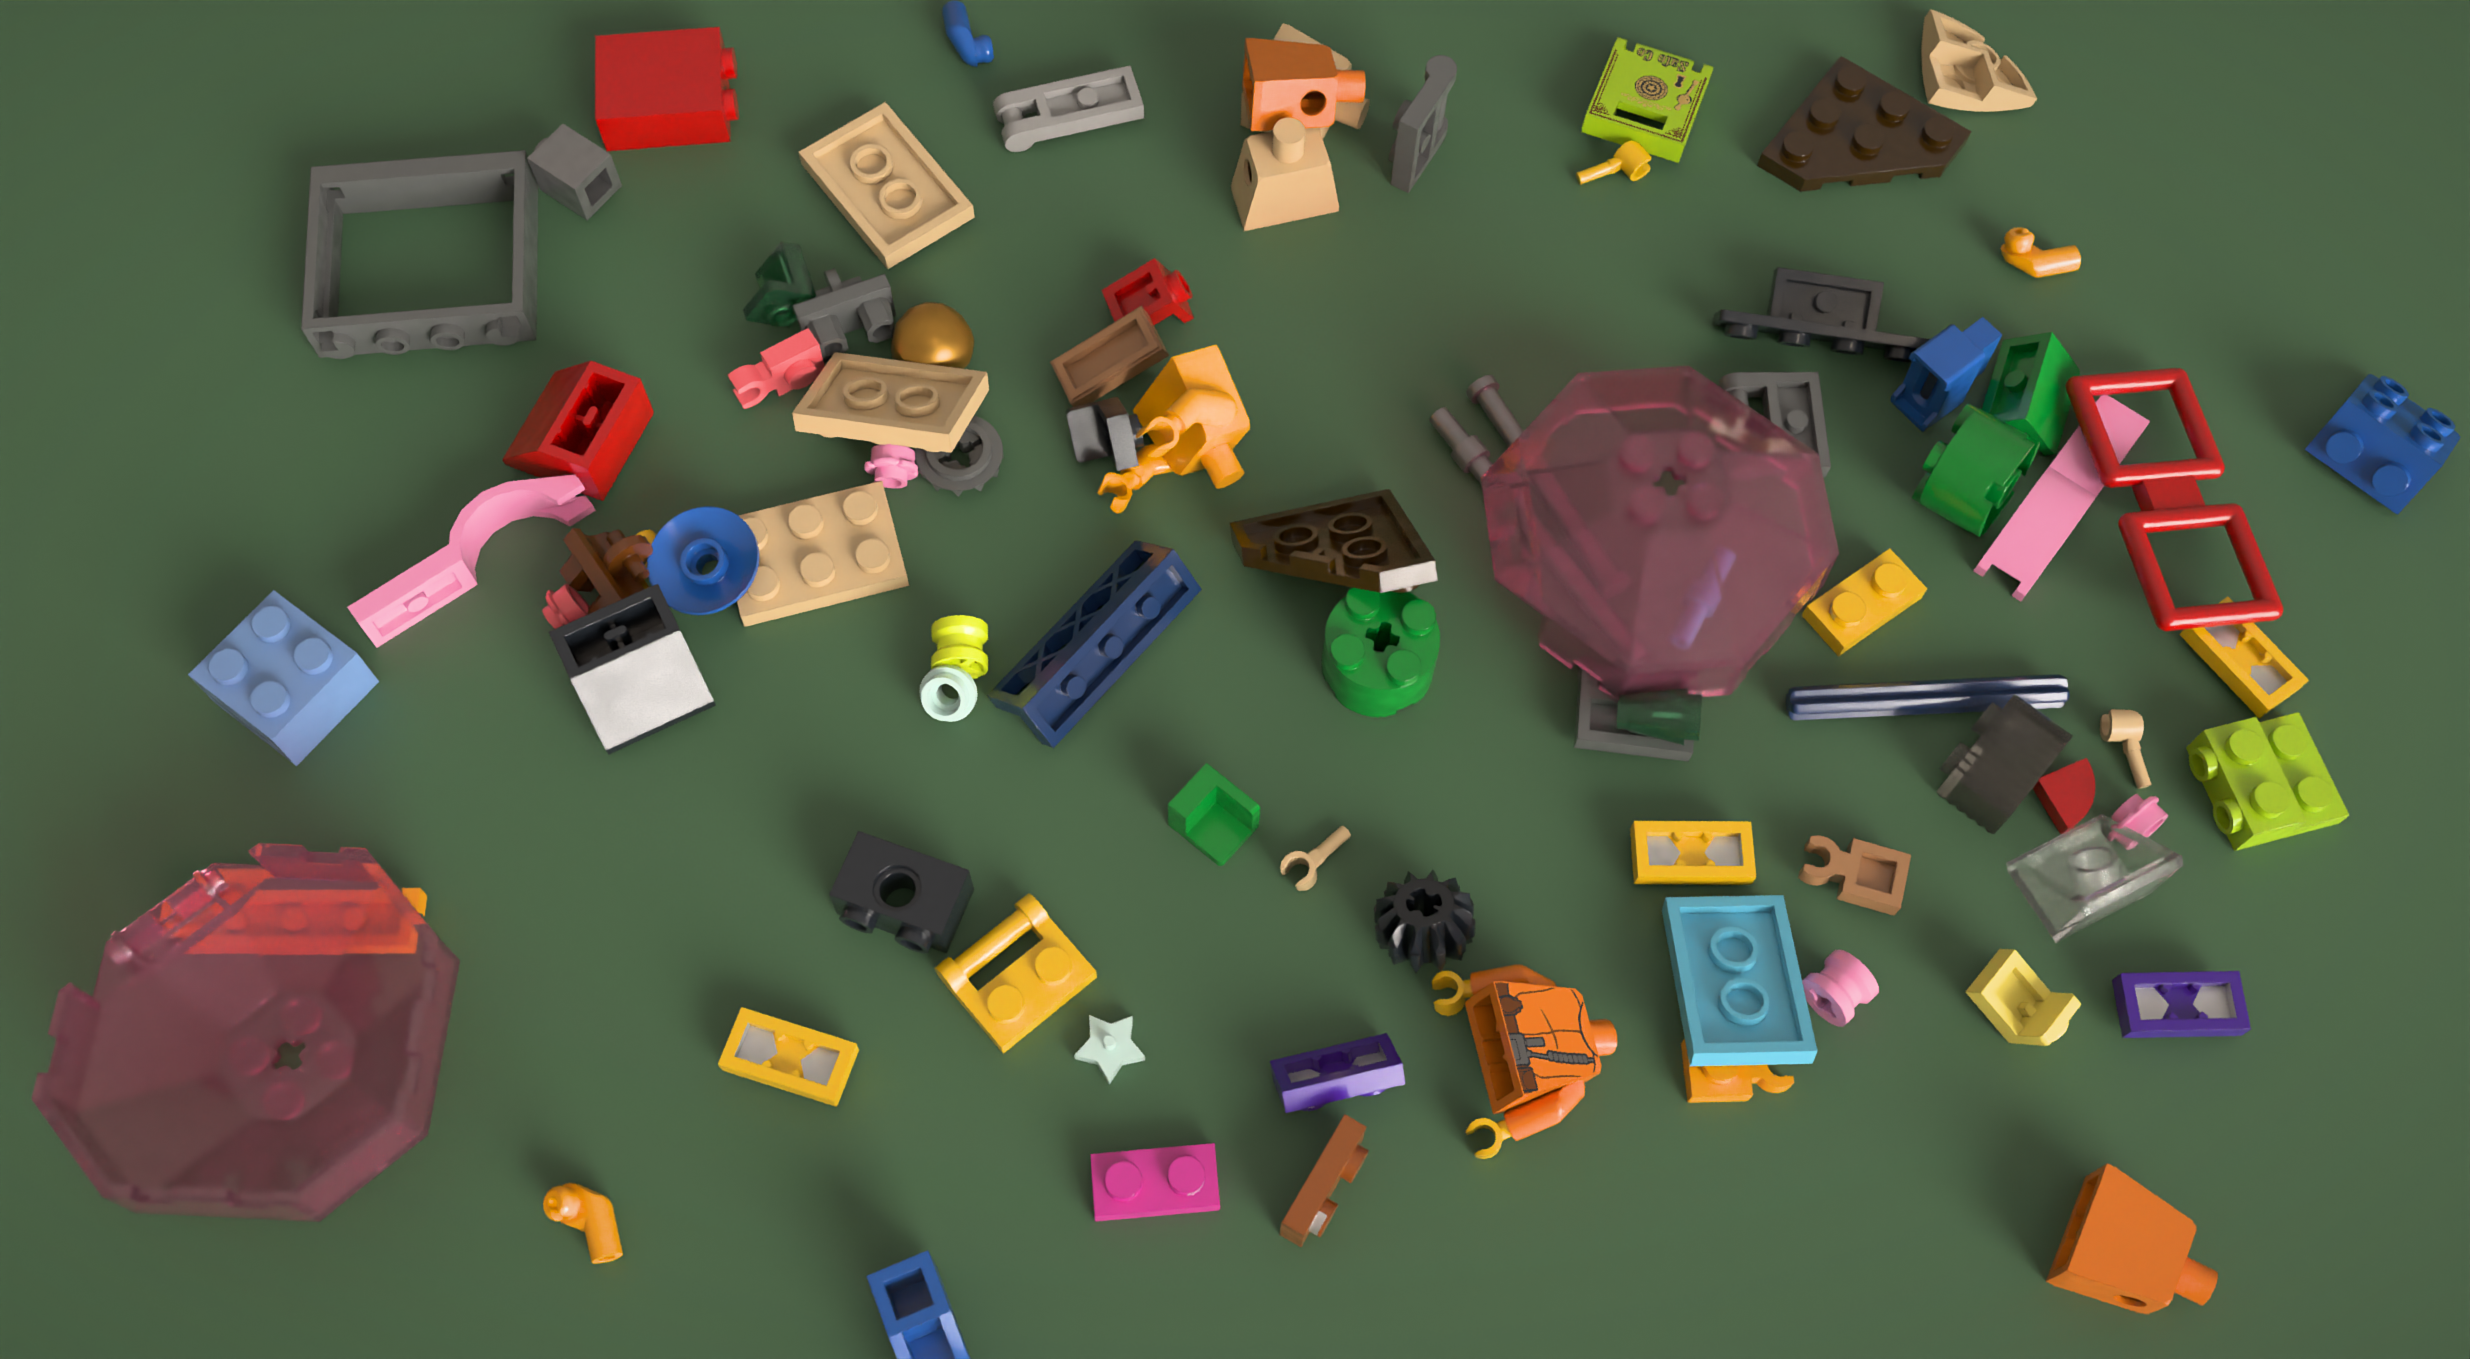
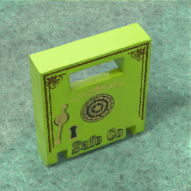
(1650, 86)

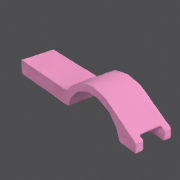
(2058, 500)
(452, 569)

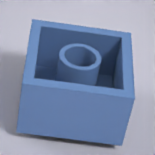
(284, 677)

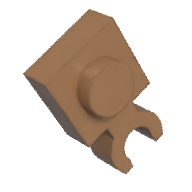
(1865, 872)

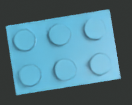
(1738, 981)

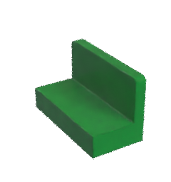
(2030, 388)

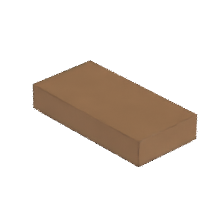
(1109, 358)

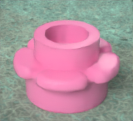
(892, 465)
(2140, 815)

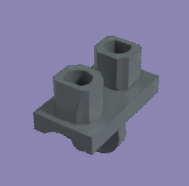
(846, 308)

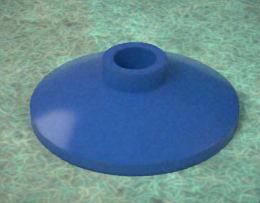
(690, 543)

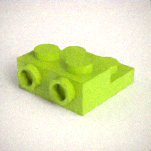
(2265, 780)

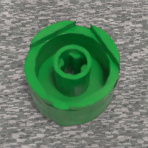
(1976, 471)
(1389, 622)

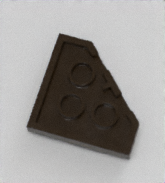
(1861, 134)
(1342, 542)

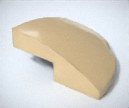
(1966, 72)

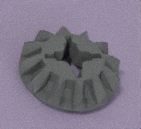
(984, 460)

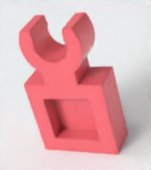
(783, 367)

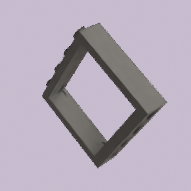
(413, 186)

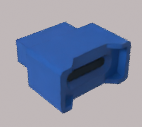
(1944, 372)

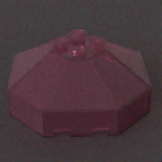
(1647, 581)
(171, 1063)

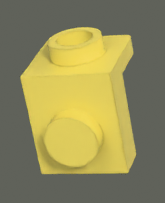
(2020, 1002)

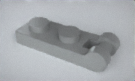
(1068, 107)

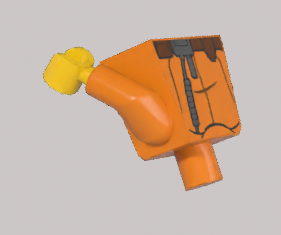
(1530, 1046)

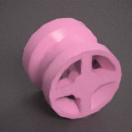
(1839, 988)

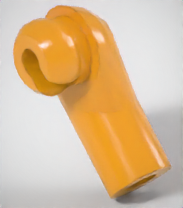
(2035, 261)

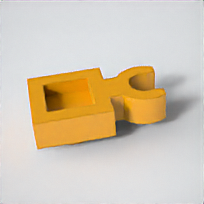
(1729, 1082)

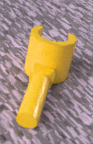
(1629, 158)

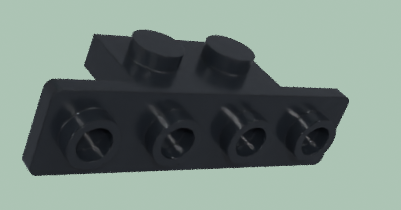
(1821, 309)

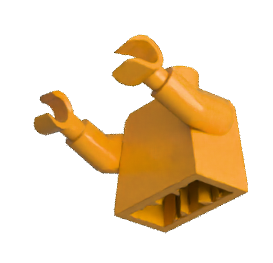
(1192, 420)

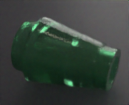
(1662, 714)

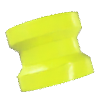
(960, 644)

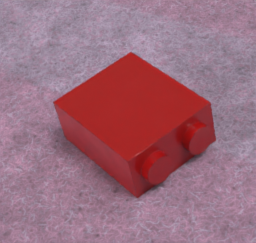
(664, 88)

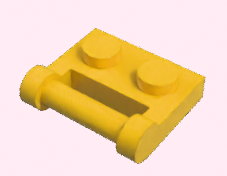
(1027, 988)

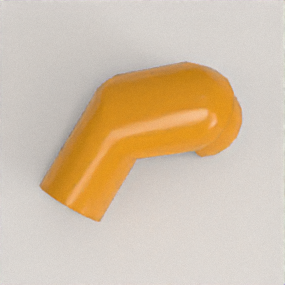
(587, 1212)

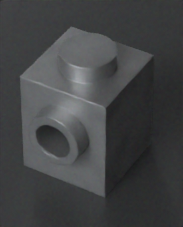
(574, 171)

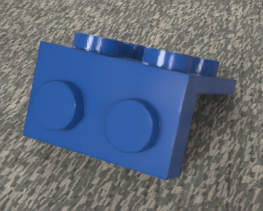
(2385, 442)

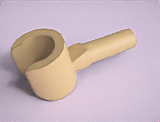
(2128, 728)
(1314, 858)

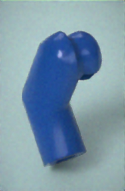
(959, 33)

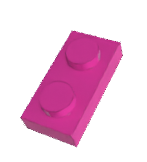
(1155, 1182)

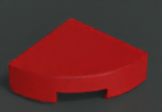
(2067, 794)

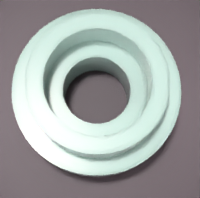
(941, 706)

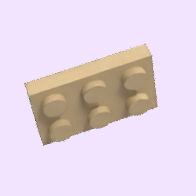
(886, 185)
(891, 402)
(822, 553)

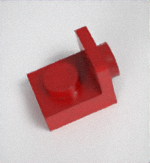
(1154, 289)

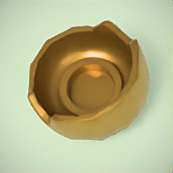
(933, 336)

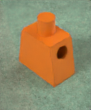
(1296, 83)
(2128, 1247)

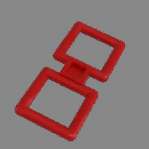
(2173, 500)

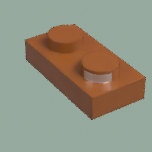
(1339, 1160)

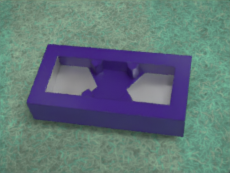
(2181, 1004)
(1337, 1073)

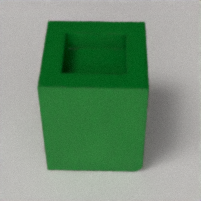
(1213, 815)

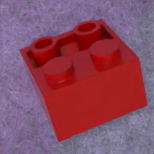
(583, 427)

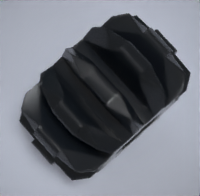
(1424, 921)

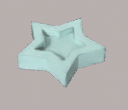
(1110, 1046)

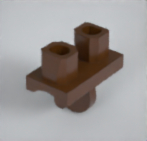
(606, 563)

